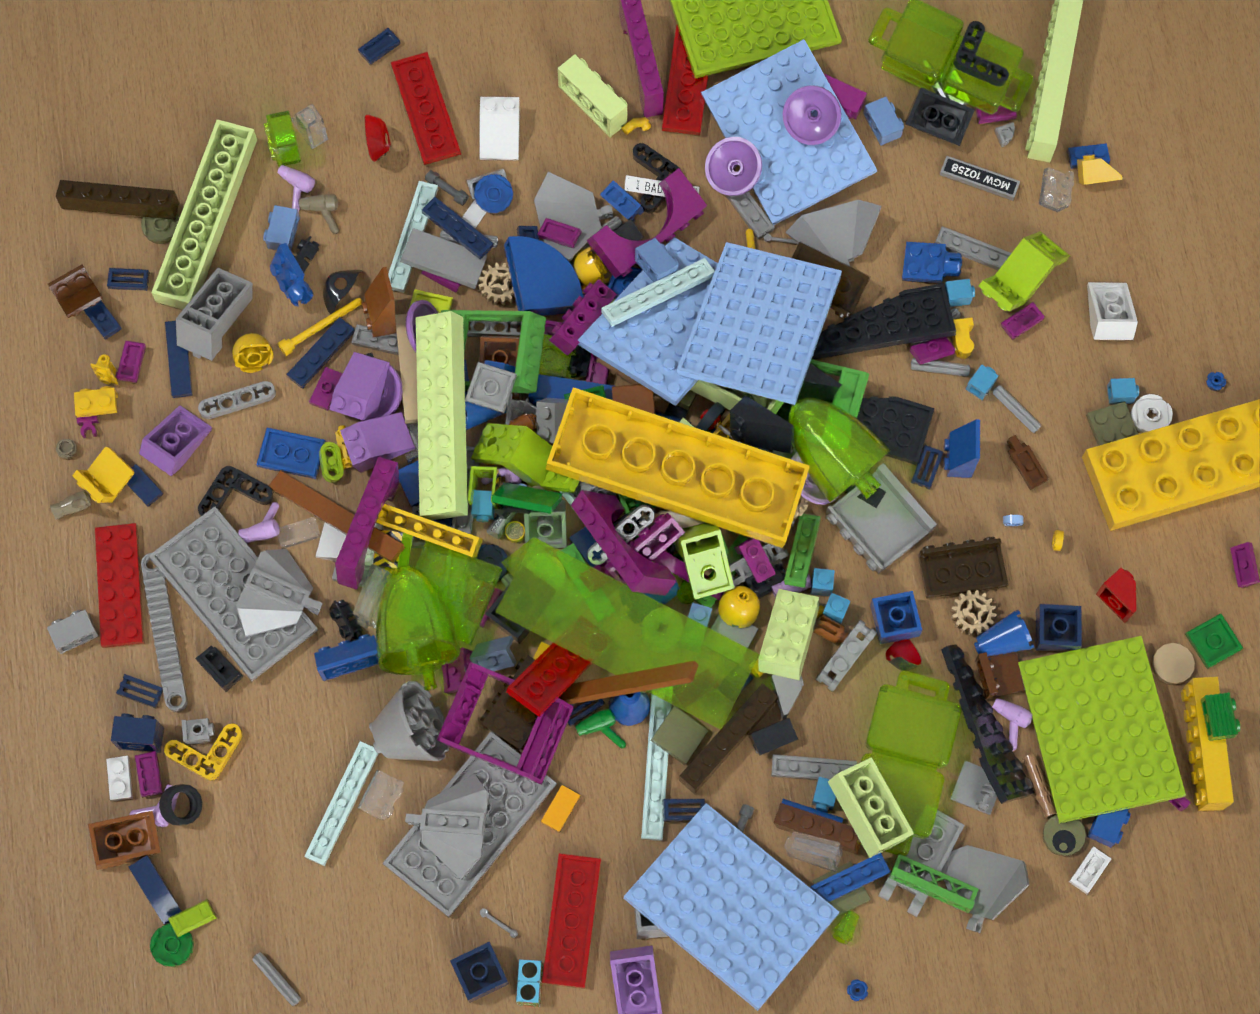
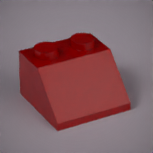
(1120, 594)

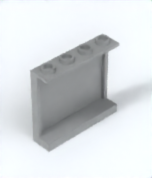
(883, 531)

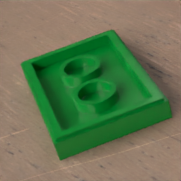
(527, 498)

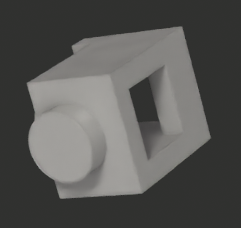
(203, 736)

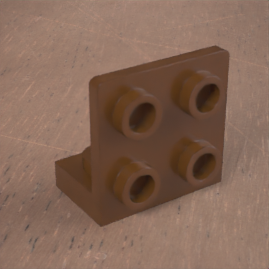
(75, 291)
(999, 674)

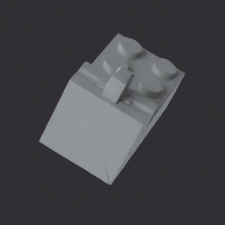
(212, 313)

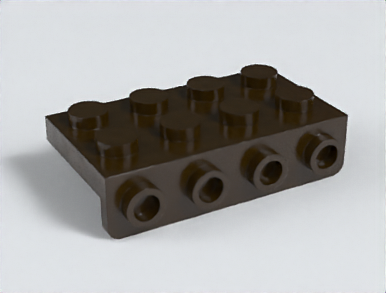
(851, 282)
(962, 567)
(509, 717)

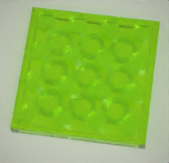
(463, 583)

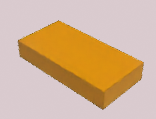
(560, 808)

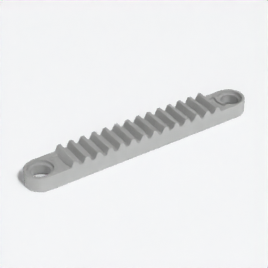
(164, 635)

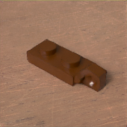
(1026, 463)

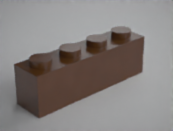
(801, 821)

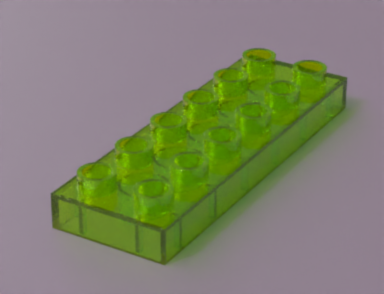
(625, 630)

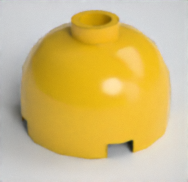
(589, 267)
(252, 352)
(739, 607)

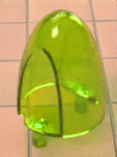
(835, 447)
(414, 627)

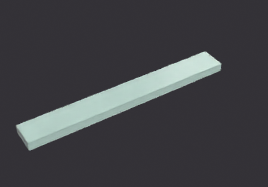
(655, 775)

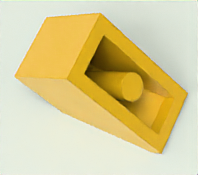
(1095, 170)

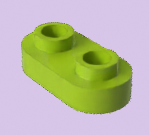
(331, 463)

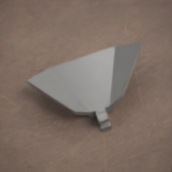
(572, 206)
(837, 230)
(274, 594)
(455, 824)
(995, 875)

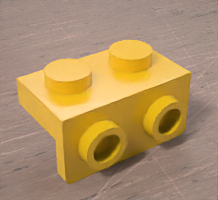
(95, 402)

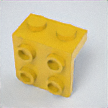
(105, 476)

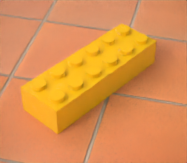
(1208, 757)

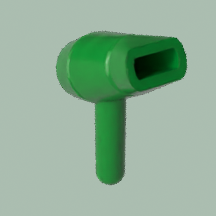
(601, 722)

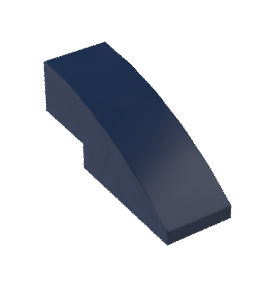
(155, 888)

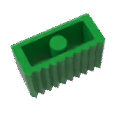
(1220, 716)

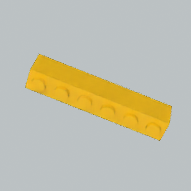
(429, 530)

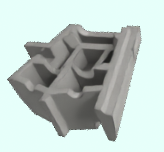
(519, 407)

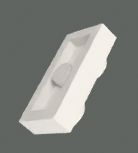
(119, 778)
(1090, 870)

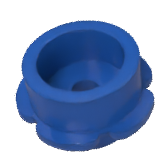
(1215, 386)
(861, 985)

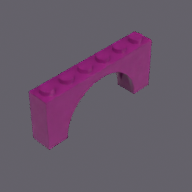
(649, 81)
(682, 205)
(380, 487)
(640, 574)

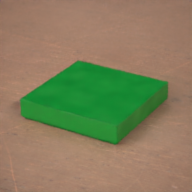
(1214, 641)

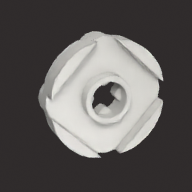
(1158, 407)

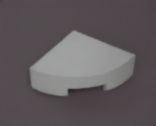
(1005, 133)

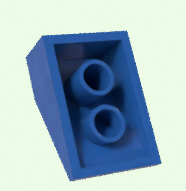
(963, 450)

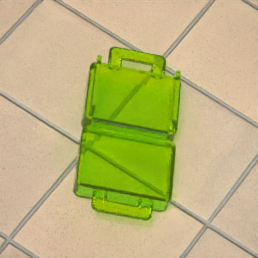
(925, 51)
(909, 742)

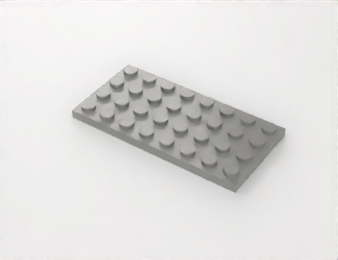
(209, 570)
(509, 807)

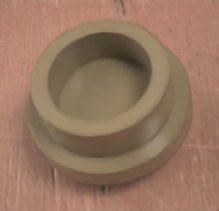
(66, 448)

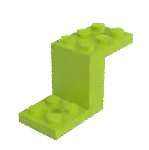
(1023, 271)
(522, 454)
(704, 549)

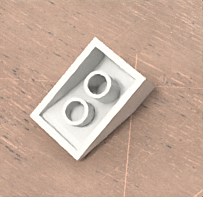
(499, 128)
(1111, 311)
(332, 541)

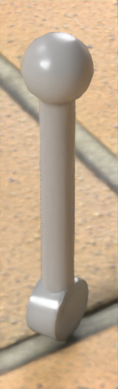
(767, 238)
(484, 913)

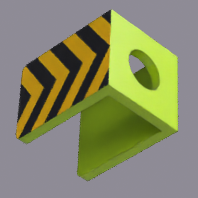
(478, 472)
(403, 558)

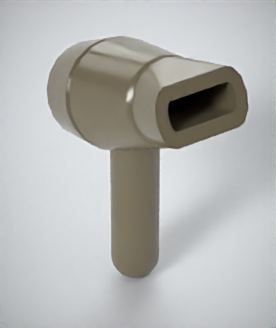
(324, 204)
(71, 504)

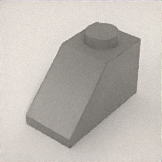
(787, 692)

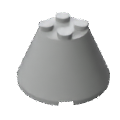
(409, 726)

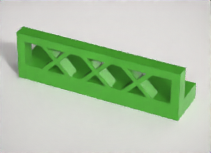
(931, 888)

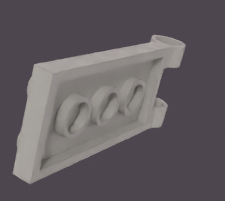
(930, 852)

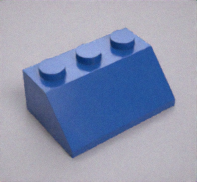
(346, 657)

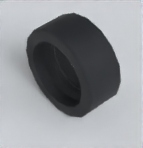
(165, 804)

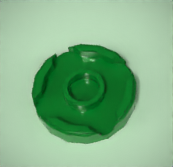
(169, 948)

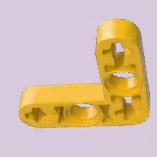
(211, 758)

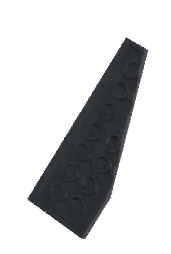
(905, 319)
(895, 421)
(997, 753)

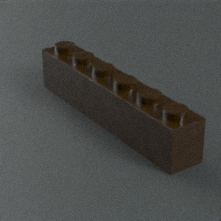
(117, 199)
(728, 738)

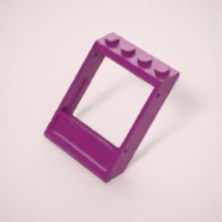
(542, 739)

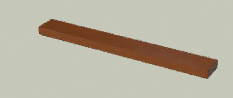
(332, 514)
(630, 682)

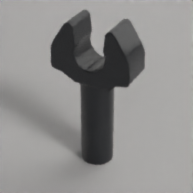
(505, 512)

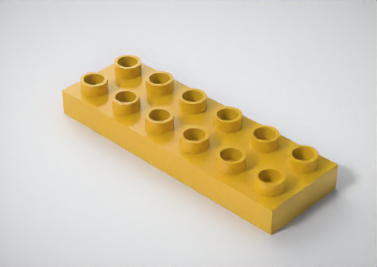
(1177, 465)
(677, 467)

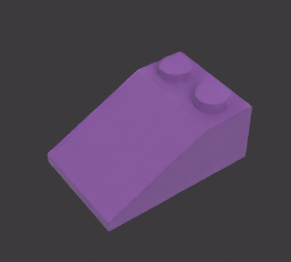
(360, 387)
(377, 438)
(174, 440)
(635, 981)

